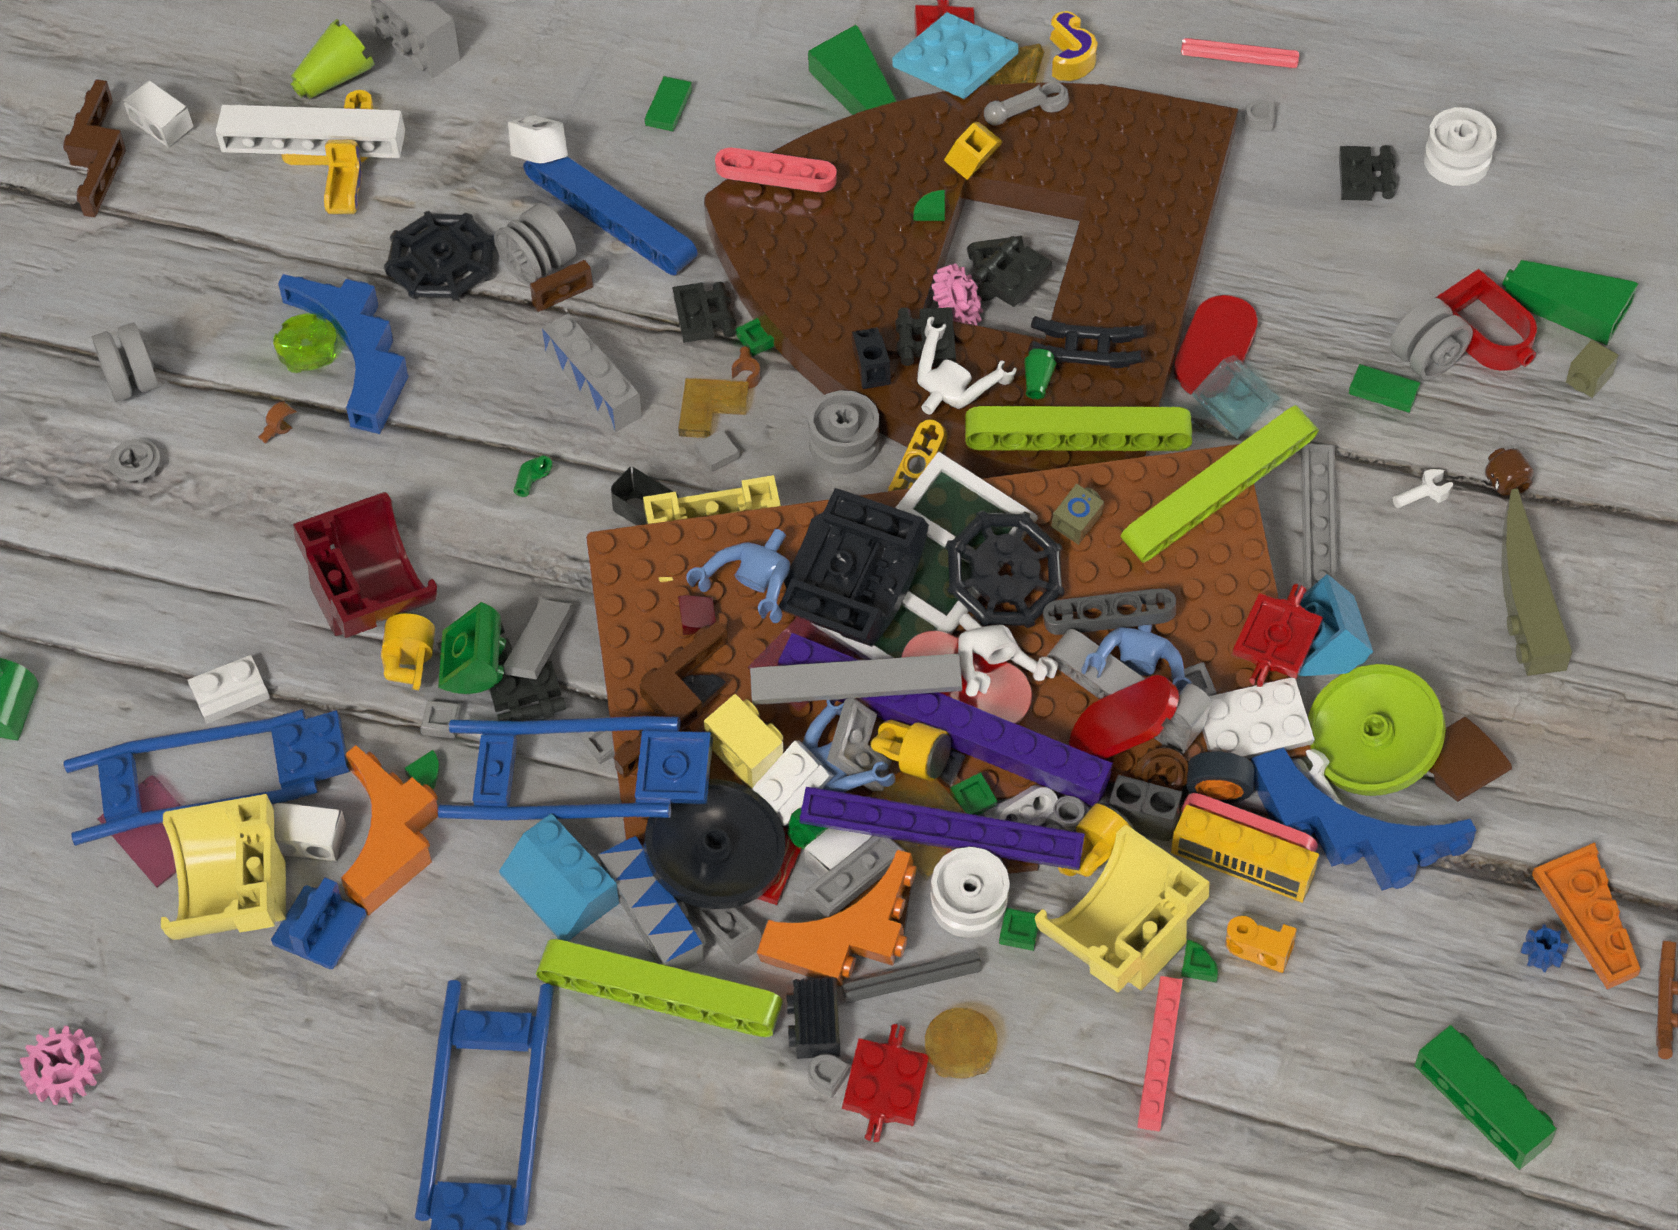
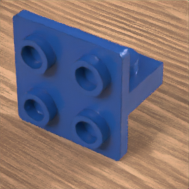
(319, 925)

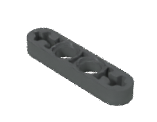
(1110, 617)

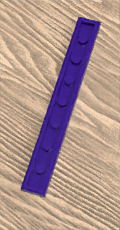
(941, 828)

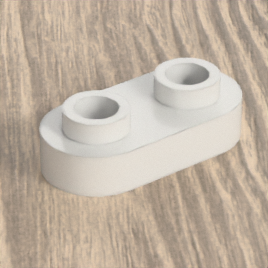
(1022, 806)

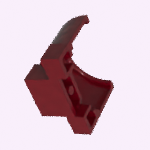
(366, 571)

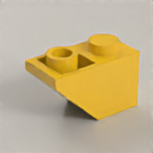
(972, 149)

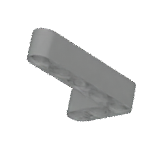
(1192, 704)

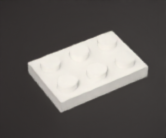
(1258, 720)

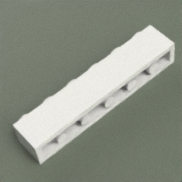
(308, 129)

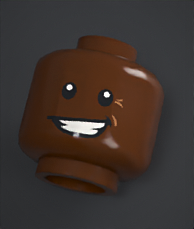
(1509, 471)

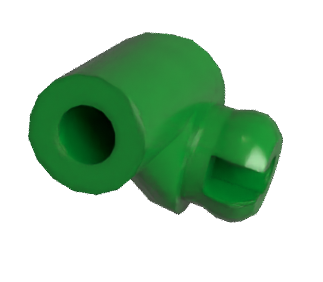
(531, 472)

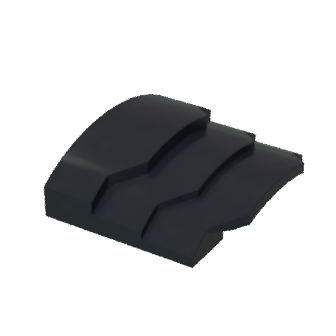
(855, 566)

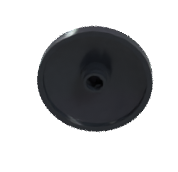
(717, 850)

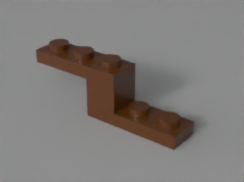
(94, 148)
(668, 693)

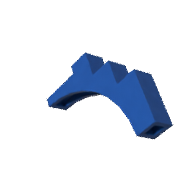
(351, 310)
(1345, 835)

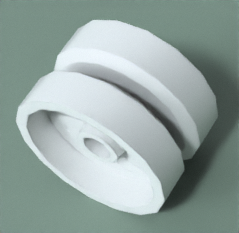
(1460, 146)
(969, 892)

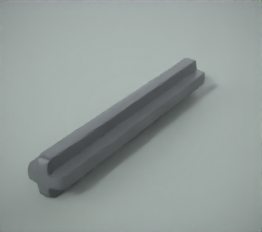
(911, 976)

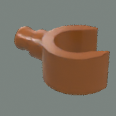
(747, 363)
(275, 421)

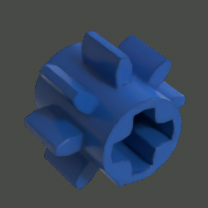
(1544, 948)

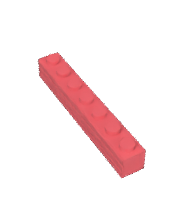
(1159, 1054)

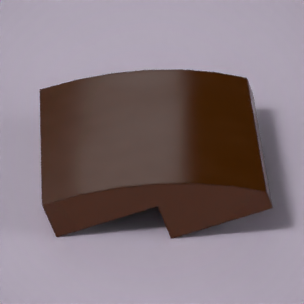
(1467, 760)

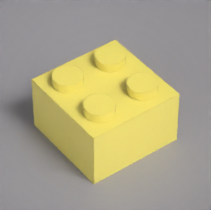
(744, 739)

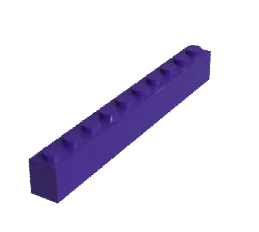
(978, 732)

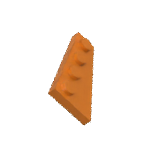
(1584, 904)

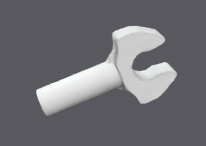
(1428, 488)
(1316, 774)

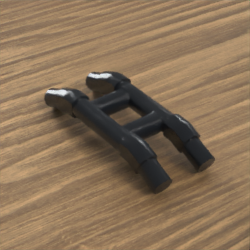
(1102, 334)

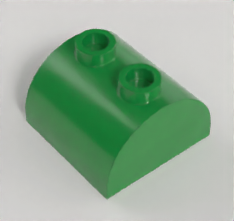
(472, 652)
(16, 697)

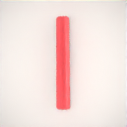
(1240, 53)

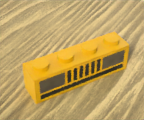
(1244, 853)

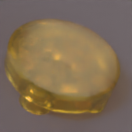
(961, 1043)

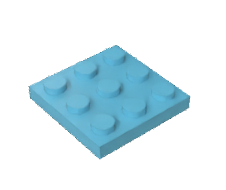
(955, 55)

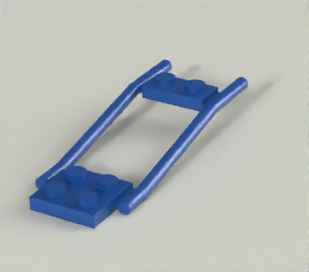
(303, 752)
(670, 768)
(476, 1204)

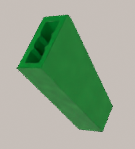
(850, 71)
(1572, 298)

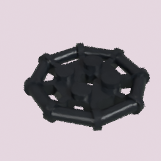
(444, 268)
(1008, 550)

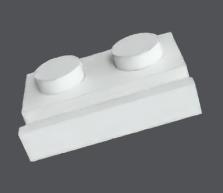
(228, 689)
(786, 780)

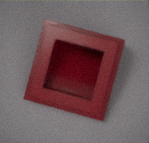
(695, 613)

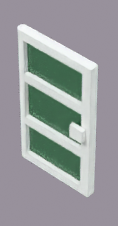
(948, 502)

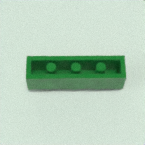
(1486, 1097)

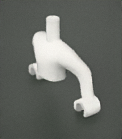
(950, 380)
(996, 646)

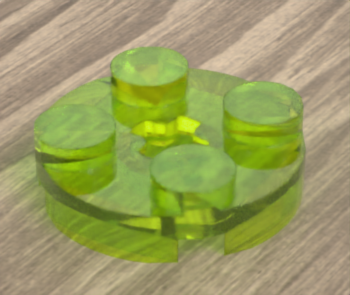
(308, 357)

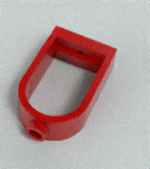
(1491, 355)

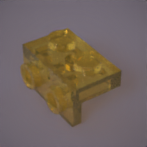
(1021, 68)

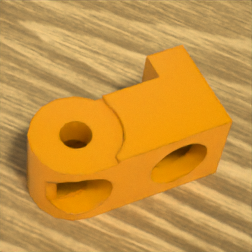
(1260, 943)

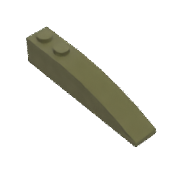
(1529, 598)

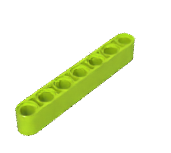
(1078, 428)
(1219, 483)
(659, 988)

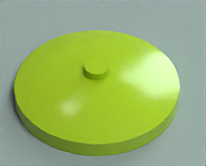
(1377, 729)

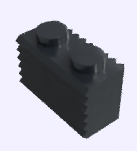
(815, 1017)

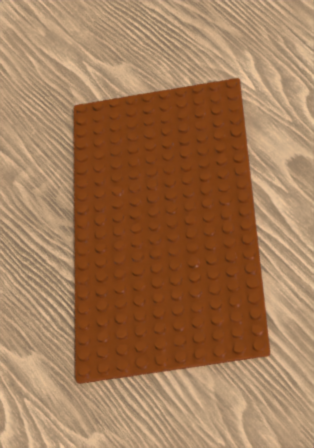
(1210, 571)

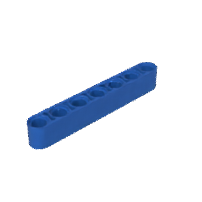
(614, 213)

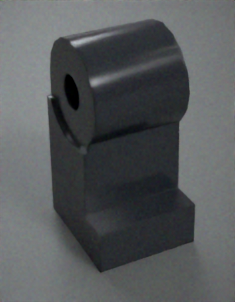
(871, 358)

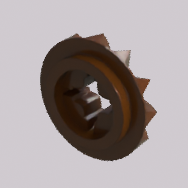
(1167, 757)

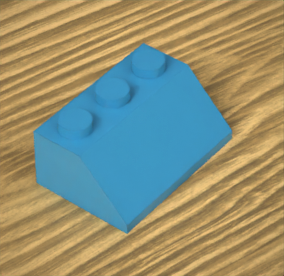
(1342, 636)
(559, 879)

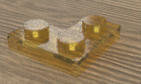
(707, 397)

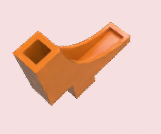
(394, 844)
(864, 929)

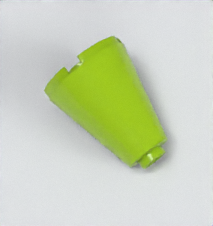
(330, 62)

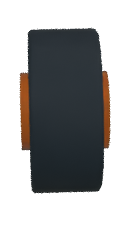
(1221, 776)

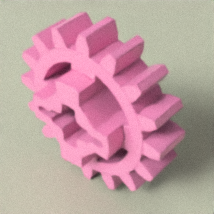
(959, 292)
(61, 1067)

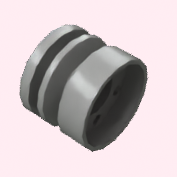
(535, 244)

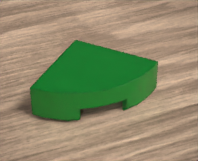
(931, 207)
(425, 769)
(1198, 963)

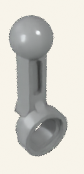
(997, 112)

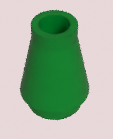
(1038, 372)

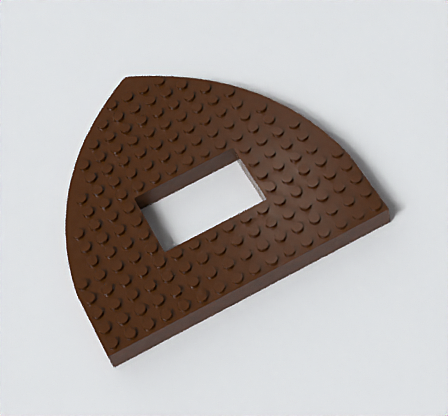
(845, 260)

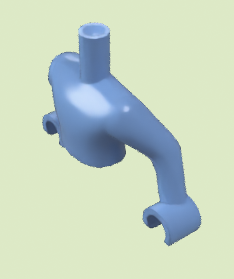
(759, 569)
(1140, 652)
(840, 781)

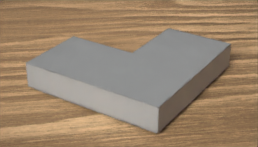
(851, 739)

